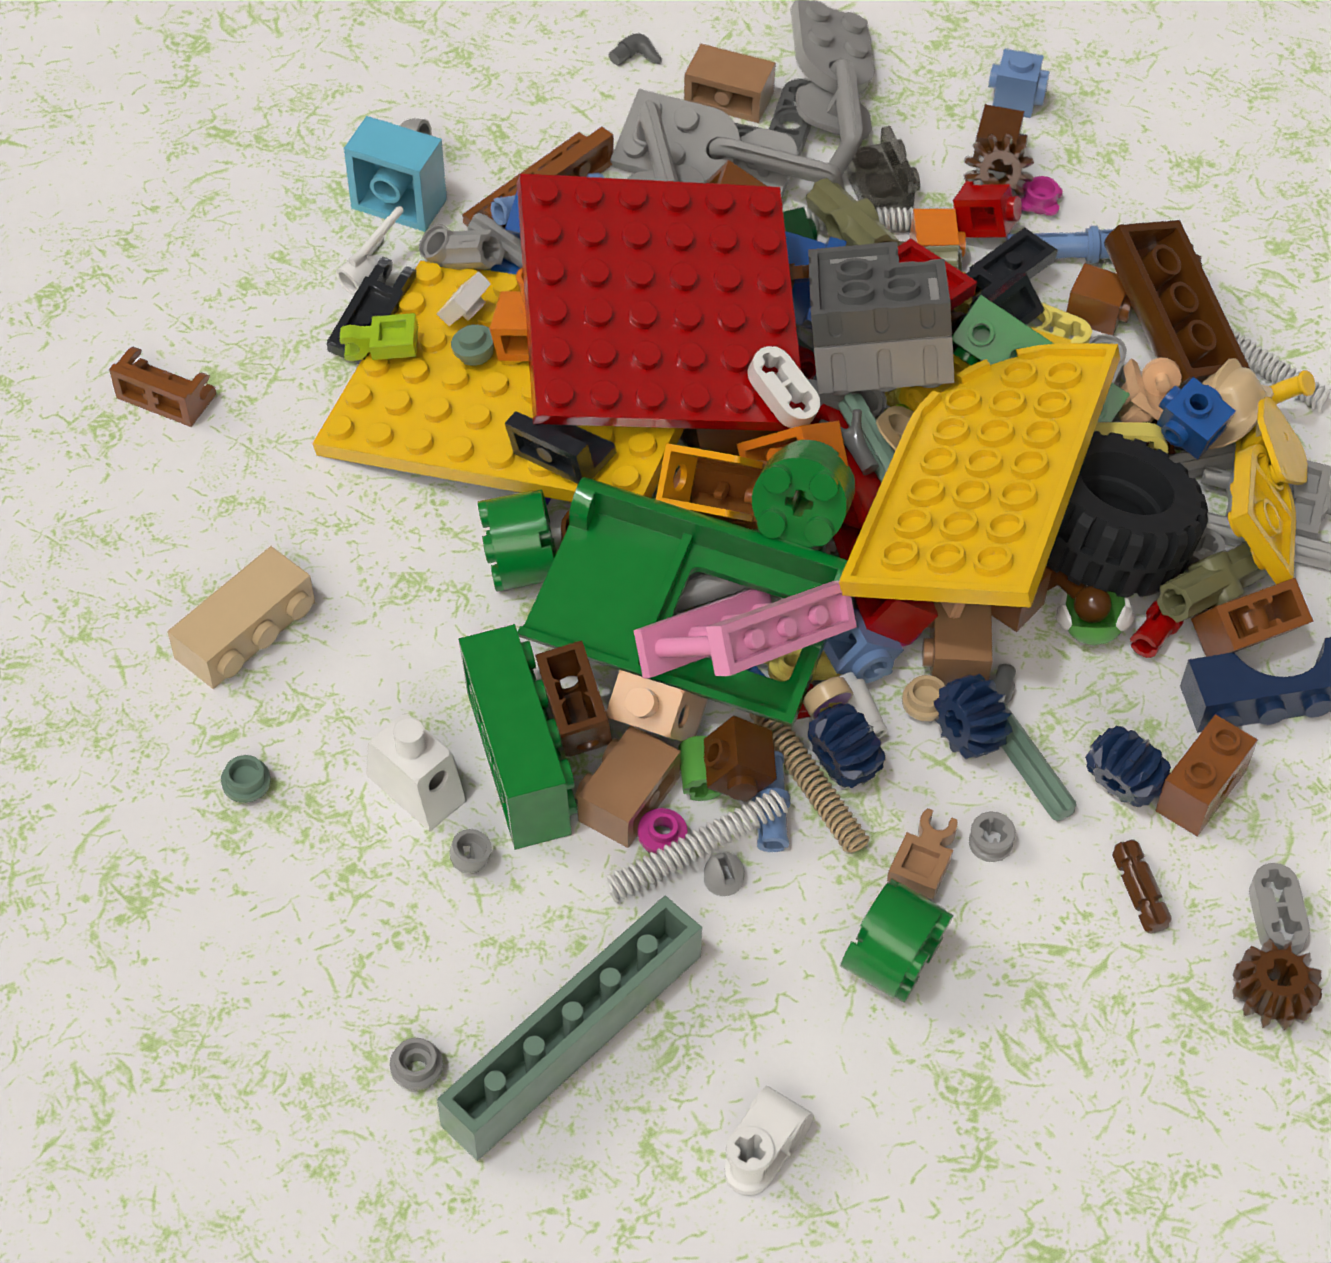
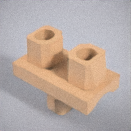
(1147, 388)

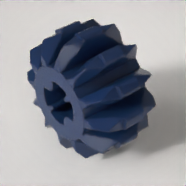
(973, 716)
(846, 745)
(1128, 766)

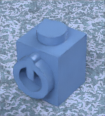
(1019, 81)
(862, 652)

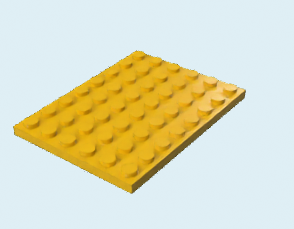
(450, 416)

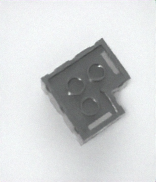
(879, 320)

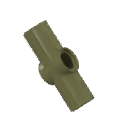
(845, 217)
(1209, 583)

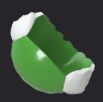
(1097, 633)

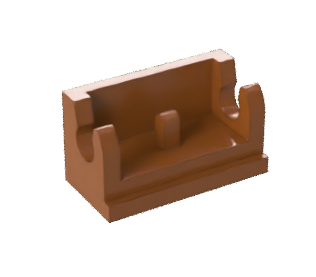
(160, 390)
(724, 487)

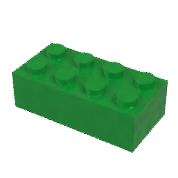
(518, 736)

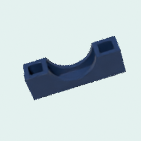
(1246, 696)

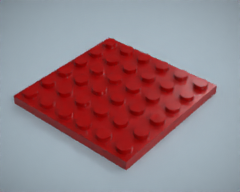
(652, 300)

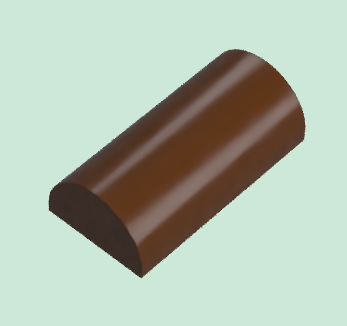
(1173, 297)

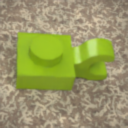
(385, 339)

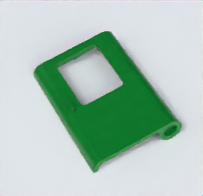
(628, 569)

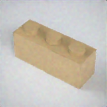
(242, 617)

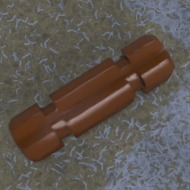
(1141, 886)

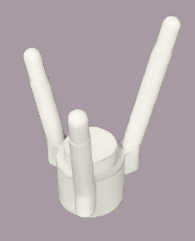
(362, 263)

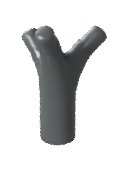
(856, 444)

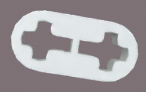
(784, 387)

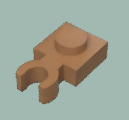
(924, 858)

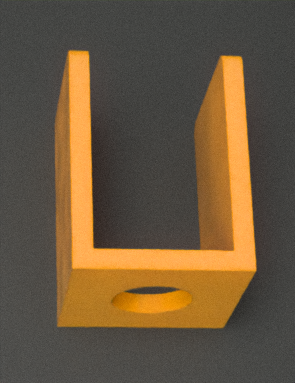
(687, 459)

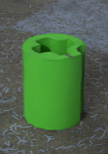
(694, 770)

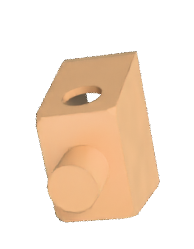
(655, 706)

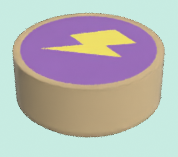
(826, 695)

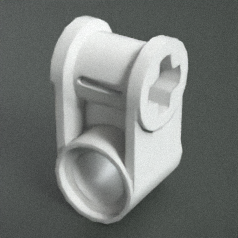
(764, 1141)

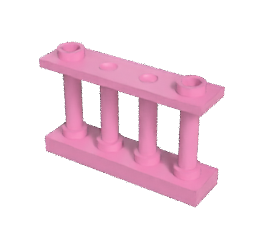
(744, 630)

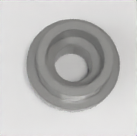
(416, 1050)

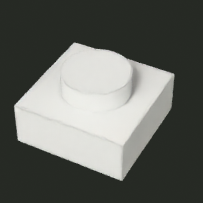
(465, 300)

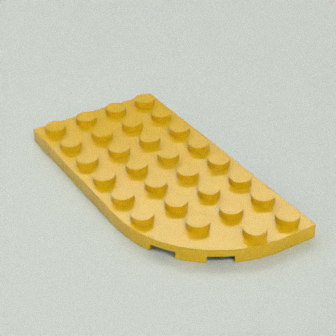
(983, 480)

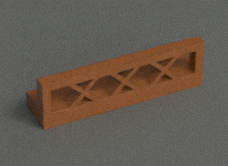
(574, 157)

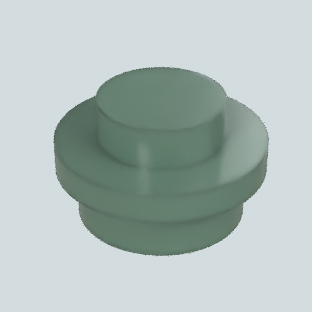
(473, 344)
(245, 779)

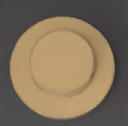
(920, 696)

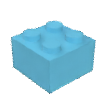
(394, 169)

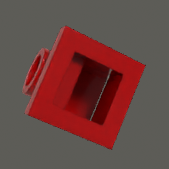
(986, 210)

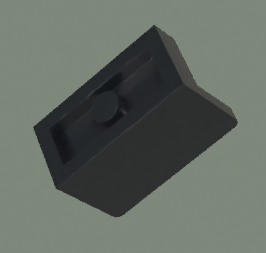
(559, 448)

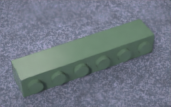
(569, 1028)

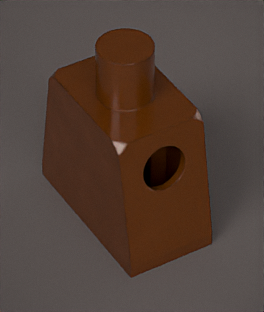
(576, 709)

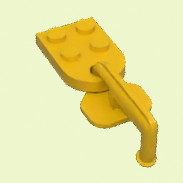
(1260, 492)

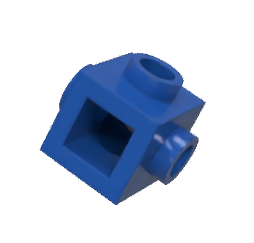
(1194, 417)

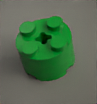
(827, 499)
(517, 539)
(896, 940)

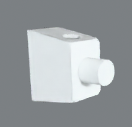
(415, 771)

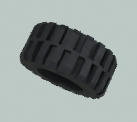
(1129, 519)

